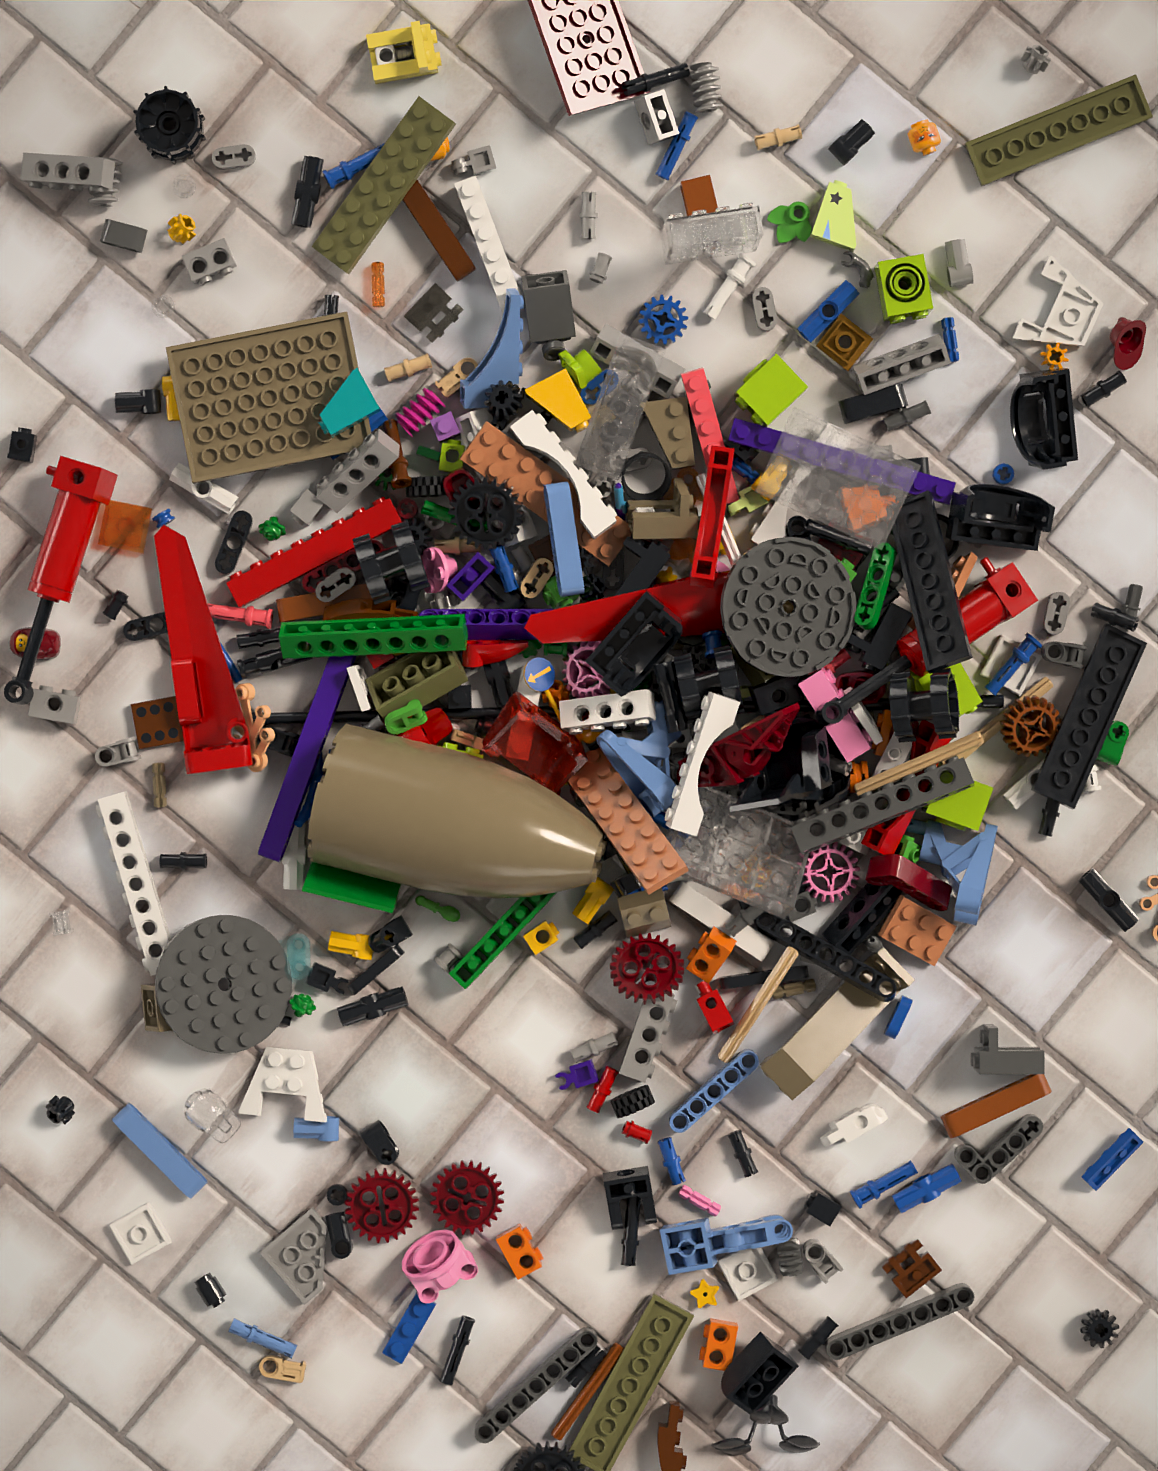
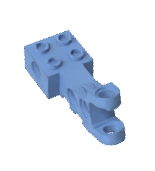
(694, 1244)

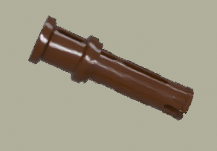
(400, 465)

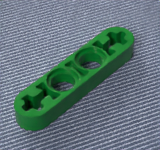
(879, 586)

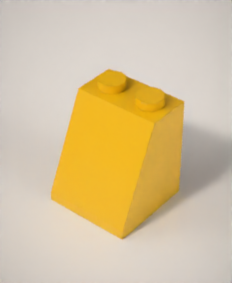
(560, 400)

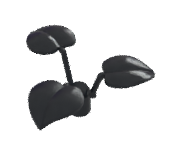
(768, 1414)

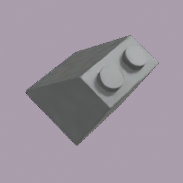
(548, 306)

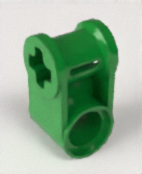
(1114, 745)

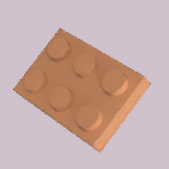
(917, 930)

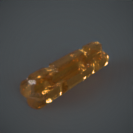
(378, 284)

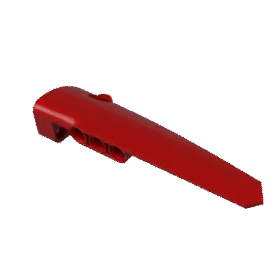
(595, 619)
(200, 672)

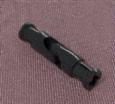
(266, 662)

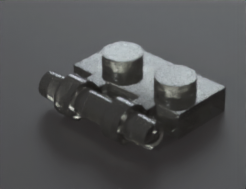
(428, 308)

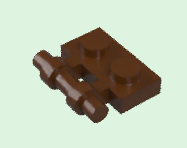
(914, 1275)

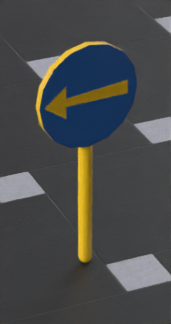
(540, 677)

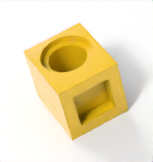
(534, 944)

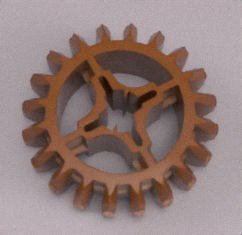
(1024, 743)

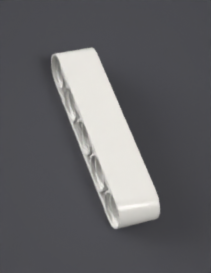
(714, 915)

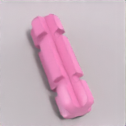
(699, 1200)

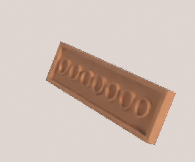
(500, 456)
(626, 823)

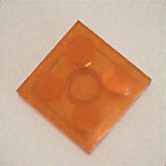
(125, 526)

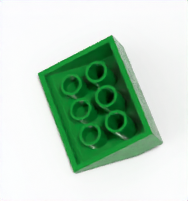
(351, 887)

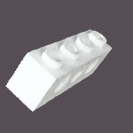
(572, 711)

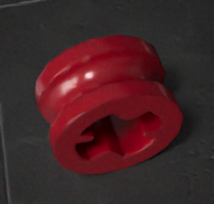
(406, 501)

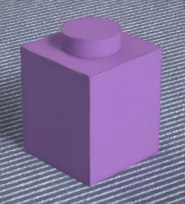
(445, 427)

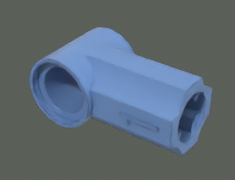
(319, 1130)

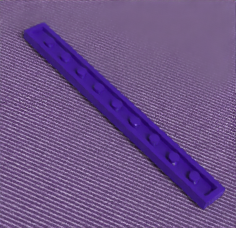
(765, 439)

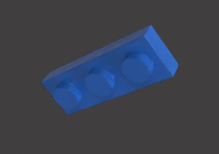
(1112, 1159)
(408, 1329)

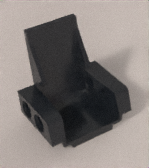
(791, 774)

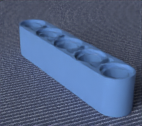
(563, 539)
(709, 1101)
(159, 1150)

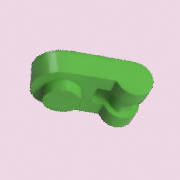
(398, 720)

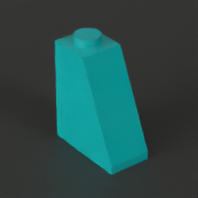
(348, 406)

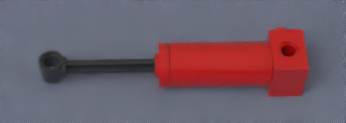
(61, 554)
(990, 603)

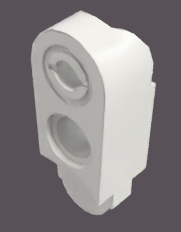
(854, 1124)

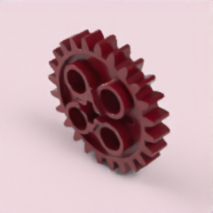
(664, 978)
(475, 1177)
(360, 1208)

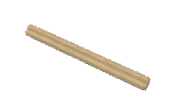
(994, 725)
(920, 763)
(758, 1004)

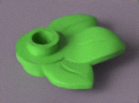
(788, 224)

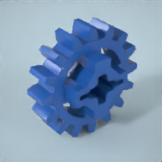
(652, 316)

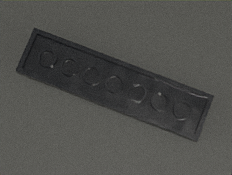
(930, 584)
(1089, 716)

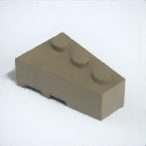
(672, 429)

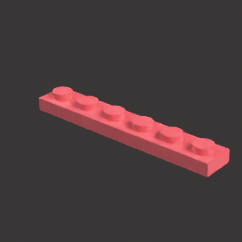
(705, 419)

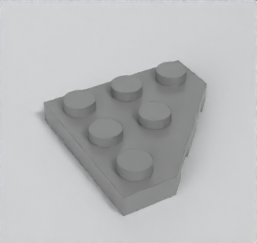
(300, 1255)

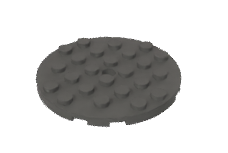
(754, 611)
(190, 990)

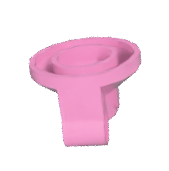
(437, 1264)

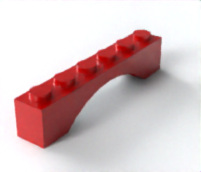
(712, 517)
(887, 836)

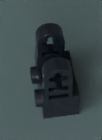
(629, 1184)

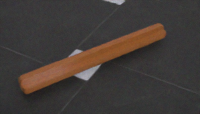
(587, 1391)

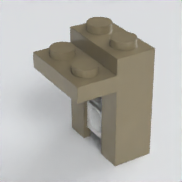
(664, 517)

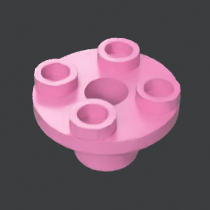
(438, 569)

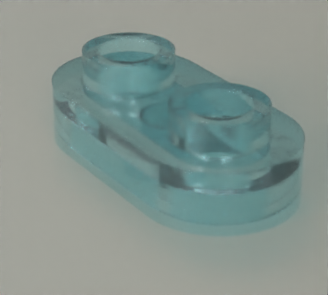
(297, 955)

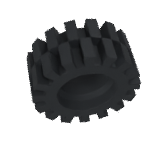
(426, 487)
(632, 1101)

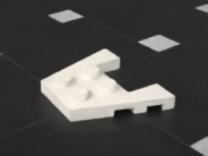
(1070, 315)
(285, 1073)

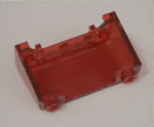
(534, 743)

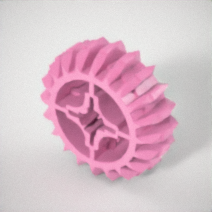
(578, 674)
(830, 884)

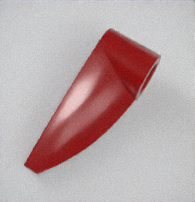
(490, 651)

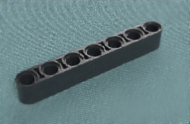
(831, 965)

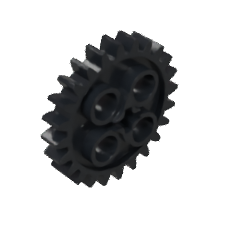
(465, 511)
(551, 1457)

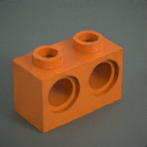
(711, 955)
(514, 1253)
(724, 1345)

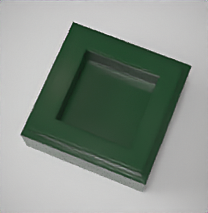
(428, 453)

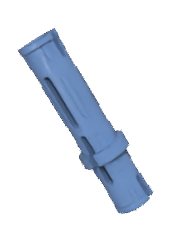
(262, 1338)

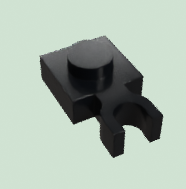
(323, 977)

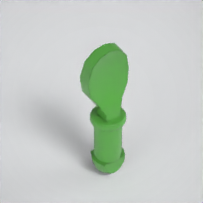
(447, 912)

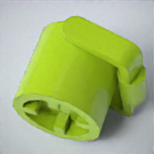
(581, 367)

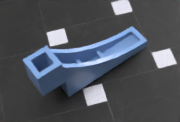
(501, 359)

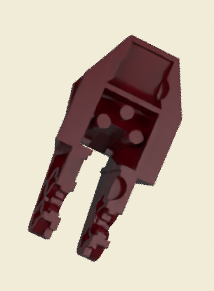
(744, 751)

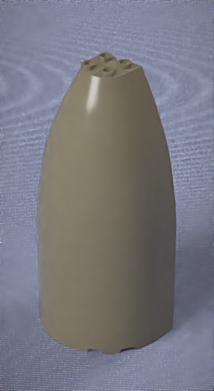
(446, 821)

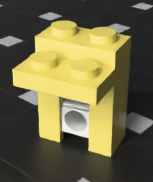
(418, 36)

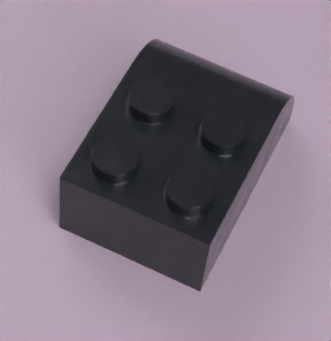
(757, 1373)

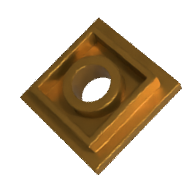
(844, 357)

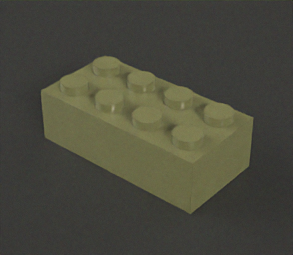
(418, 677)

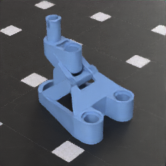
(636, 758)
(955, 858)

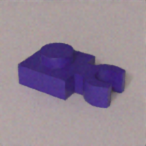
(581, 1074)

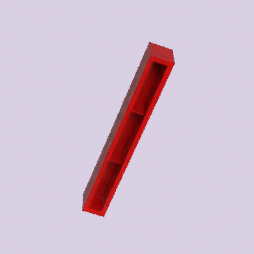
(313, 553)

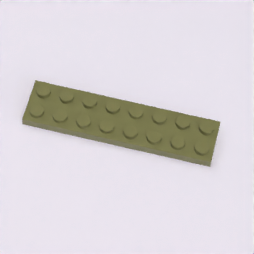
(1058, 130)
(384, 185)
(631, 1383)

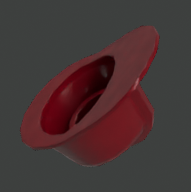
(1128, 342)

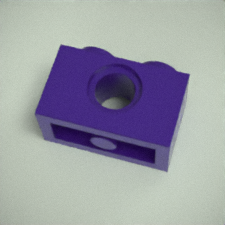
(470, 576)

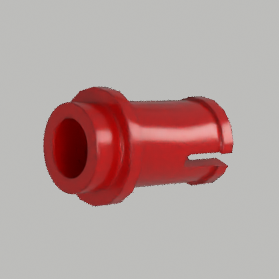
(636, 1132)

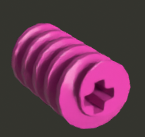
(419, 411)

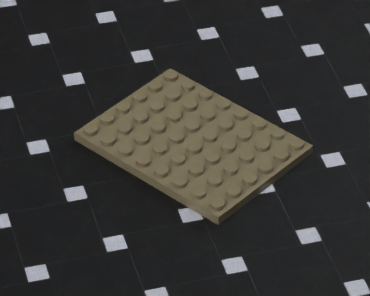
(259, 396)

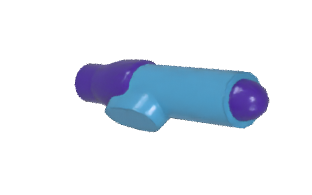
(620, 504)

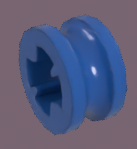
(1010, 471)
(163, 518)

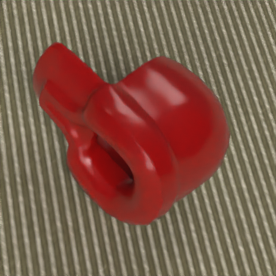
(435, 727)

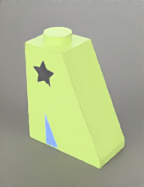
(836, 217)

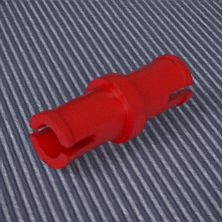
(602, 1089)

